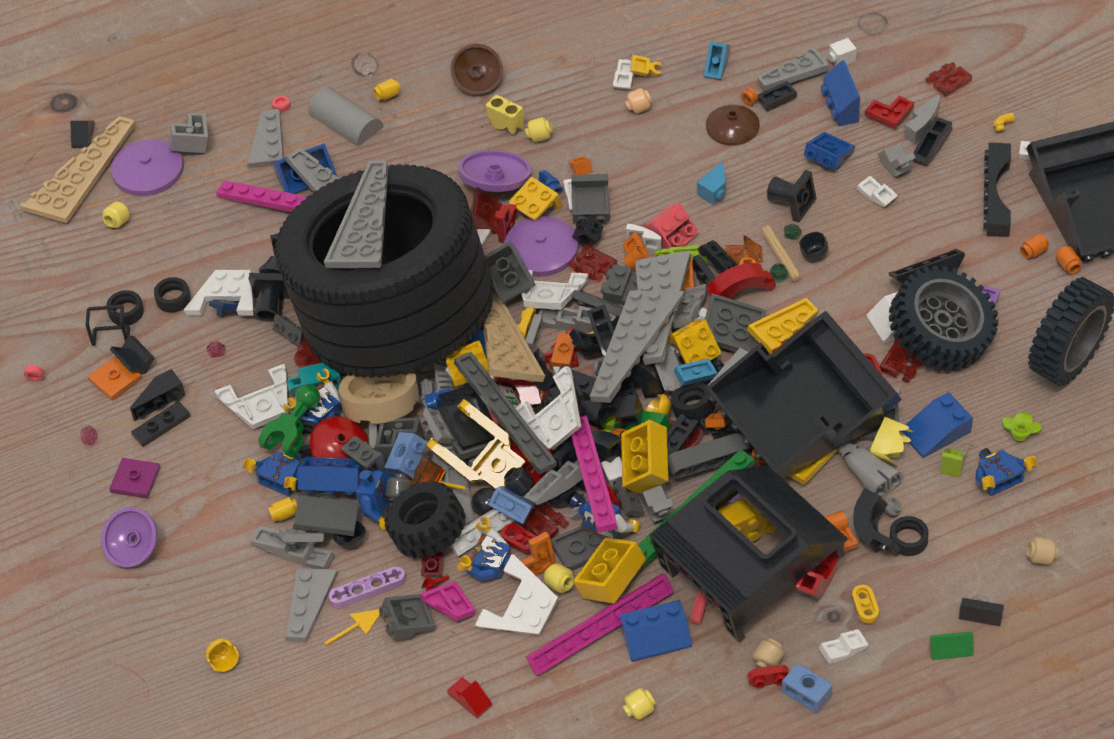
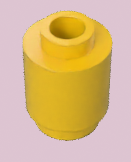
(386, 89)
(283, 509)

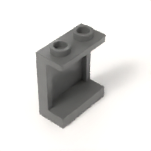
(590, 197)

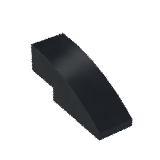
(932, 140)
(547, 369)

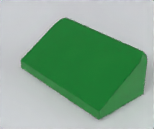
(951, 645)

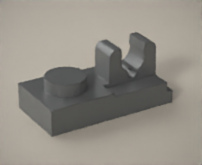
(629, 500)

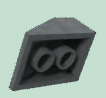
(508, 272)

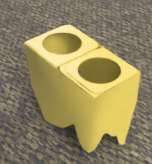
(510, 116)
(889, 441)

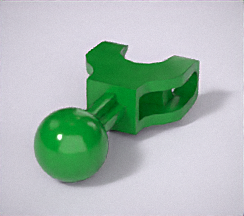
(289, 427)

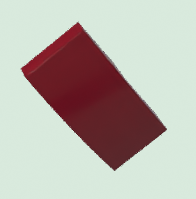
(433, 565)

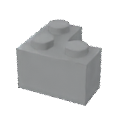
(189, 136)

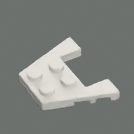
(226, 285)
(553, 294)
(260, 406)
(559, 417)
(528, 608)

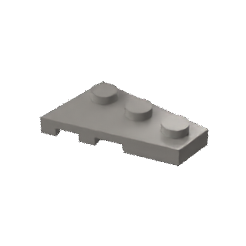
(690, 305)

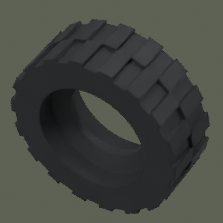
(690, 392)

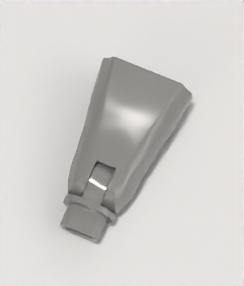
(870, 470)

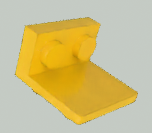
(535, 198)
(695, 341)

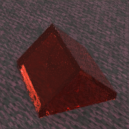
(484, 210)

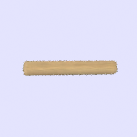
(781, 253)

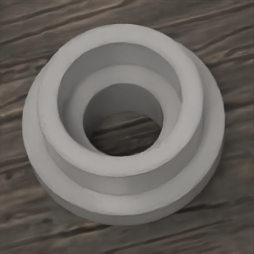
(893, 507)

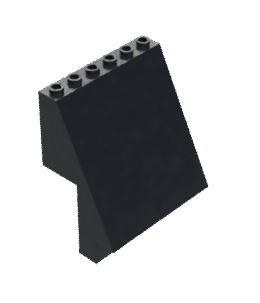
(1078, 186)
(803, 396)

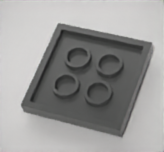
(730, 320)

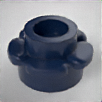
(577, 500)

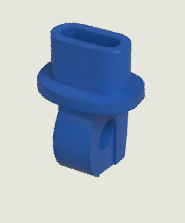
(550, 181)
(432, 398)

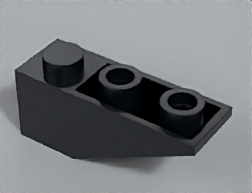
(160, 392)

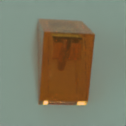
(426, 471)

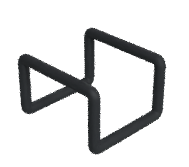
(92, 335)

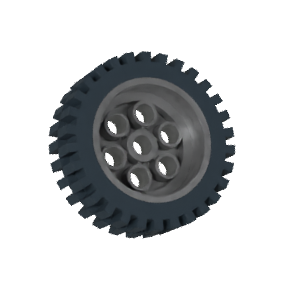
(943, 318)
(1071, 331)

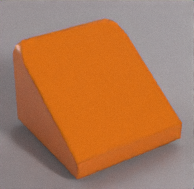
(581, 165)

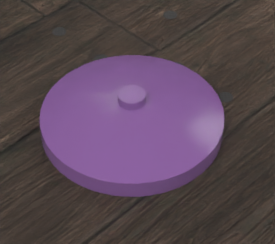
(146, 167)
(494, 170)
(544, 244)

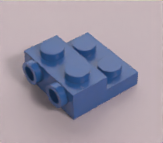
(828, 150)

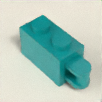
(308, 376)

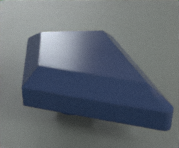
(223, 305)

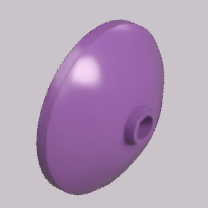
(119, 537)

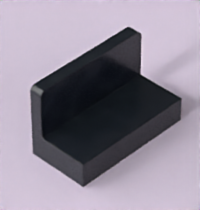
(133, 355)
(981, 611)

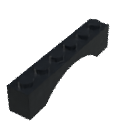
(998, 215)
(604, 331)

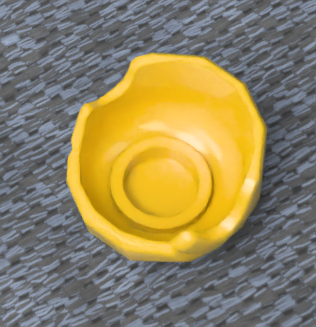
(662, 406)
(222, 655)

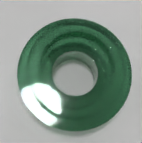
(792, 231)
(779, 272)

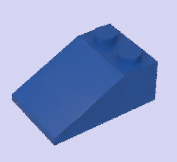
(938, 425)

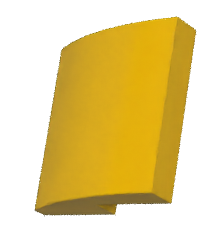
(477, 350)

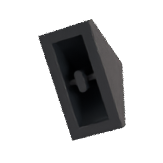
(81, 133)

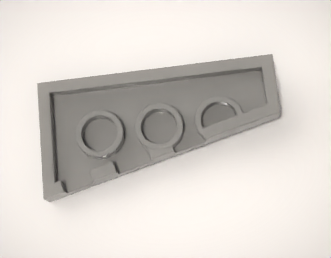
(798, 69)
(267, 140)
(309, 169)
(308, 599)

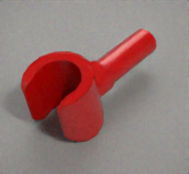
(430, 582)

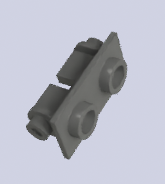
(288, 329)

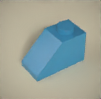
(716, 60)
(712, 185)

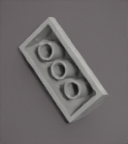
(343, 116)

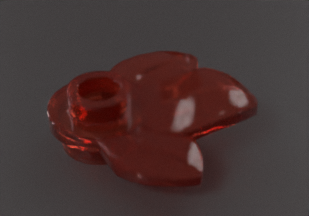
(304, 355)

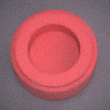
(281, 103)
(33, 373)

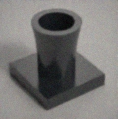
(798, 195)
(268, 290)

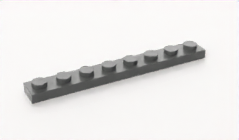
(505, 413)

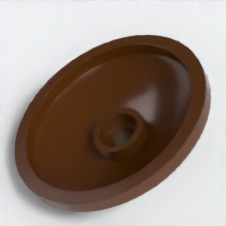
(476, 58)
(732, 125)

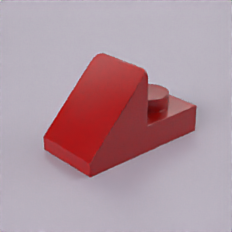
(470, 696)

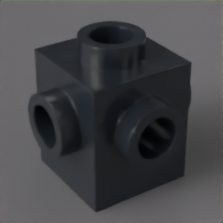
(587, 231)

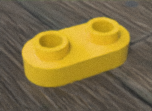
(526, 320)
(865, 606)

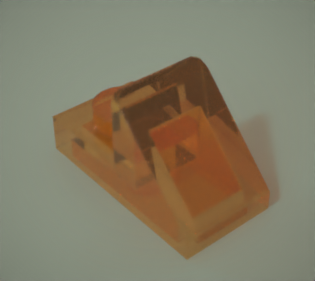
(748, 249)

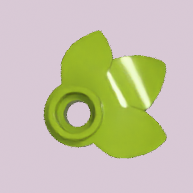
(1021, 426)

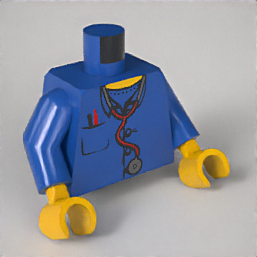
(1001, 470)
(276, 472)
(372, 494)

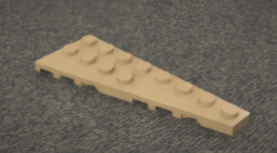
(74, 180)
(506, 348)

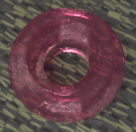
(215, 349)
(88, 435)

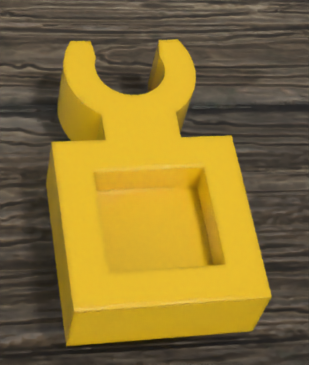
(641, 66)

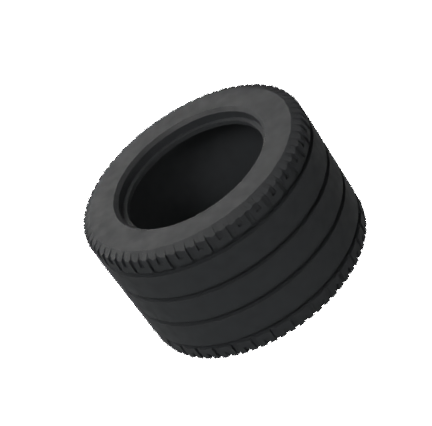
(413, 307)

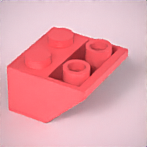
(673, 226)

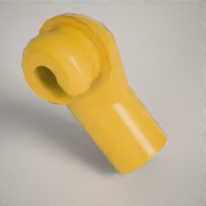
(1001, 120)

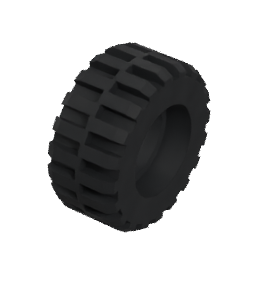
(434, 533)

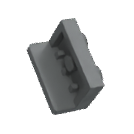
(364, 454)

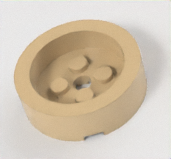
(378, 398)

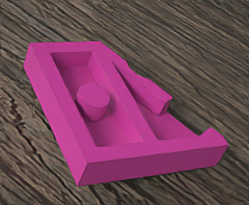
(450, 601)

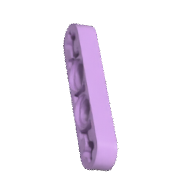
(366, 584)

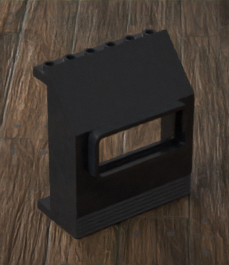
(728, 564)

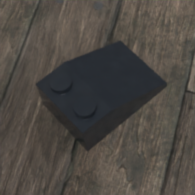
(461, 426)

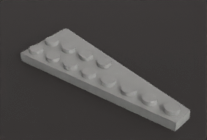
(362, 228)
(662, 274)
(634, 334)

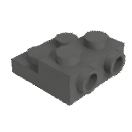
(619, 284)
(406, 616)

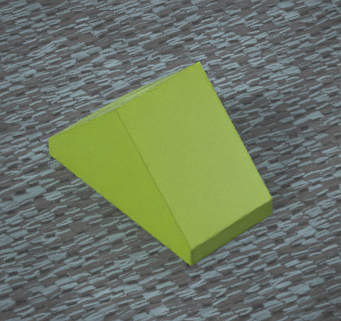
(953, 462)

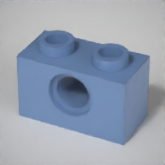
(406, 454)
(812, 698)

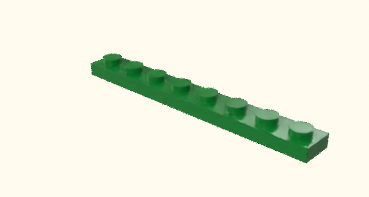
(738, 461)

